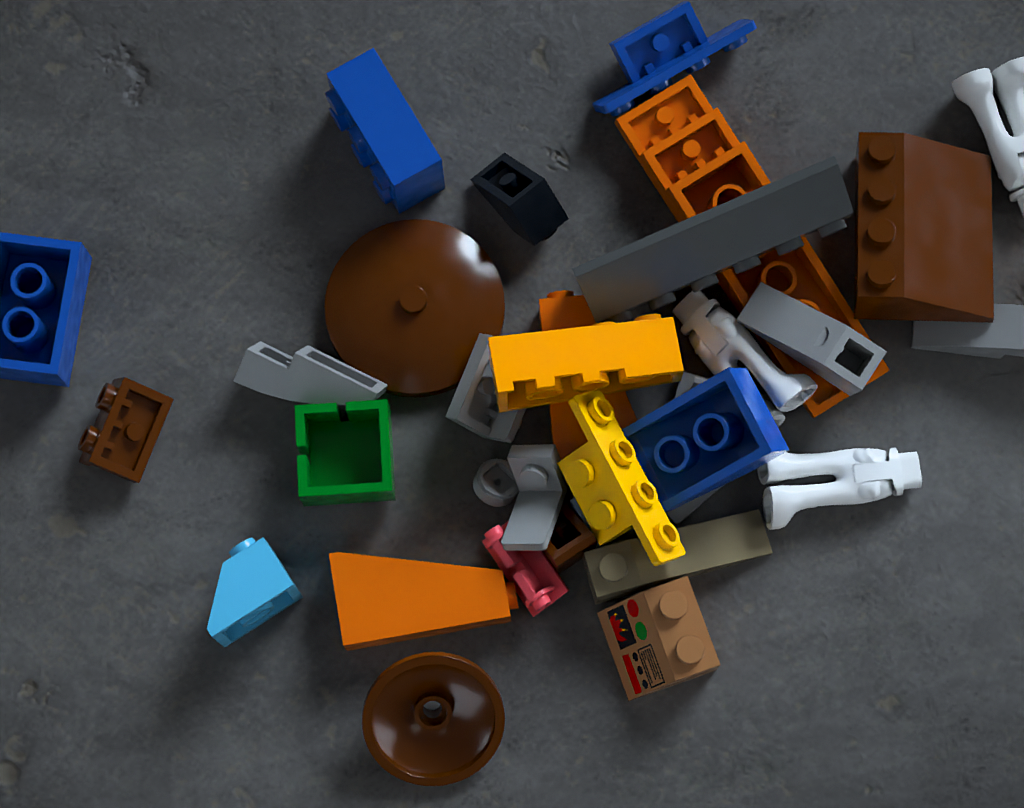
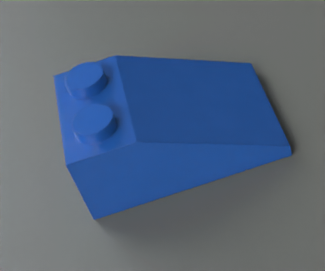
(706, 438)

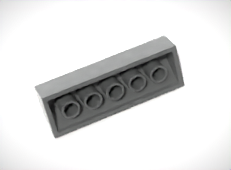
(716, 241)

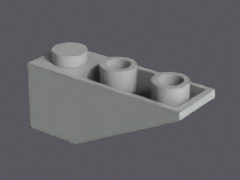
(812, 338)

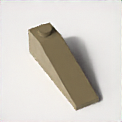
(709, 546)

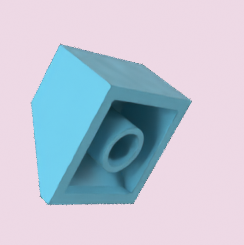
(249, 591)

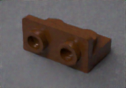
(124, 428)

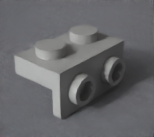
(476, 401)

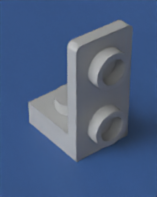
(539, 497)

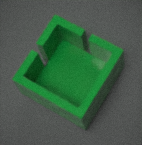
(347, 458)

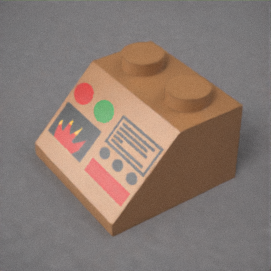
(658, 638)

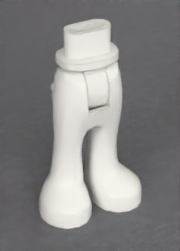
(1006, 151)
(724, 341)
(860, 478)

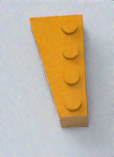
(572, 361)

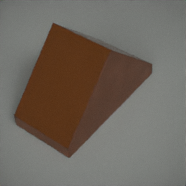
(568, 540)

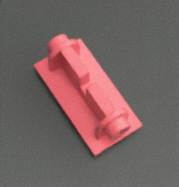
(531, 571)

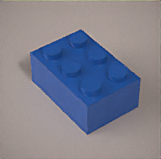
(384, 132)
(40, 307)

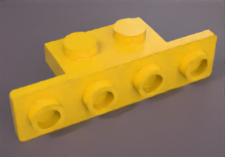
(613, 484)

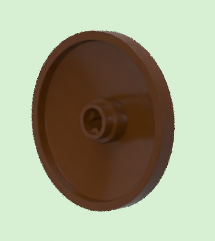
(413, 305)

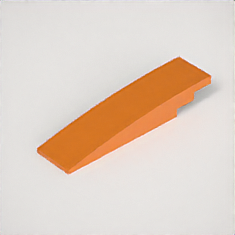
(702, 165)

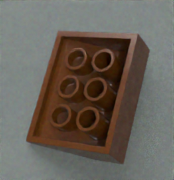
(922, 230)

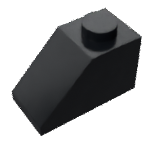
(521, 198)

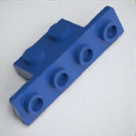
(663, 49)

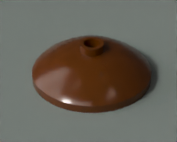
(439, 743)

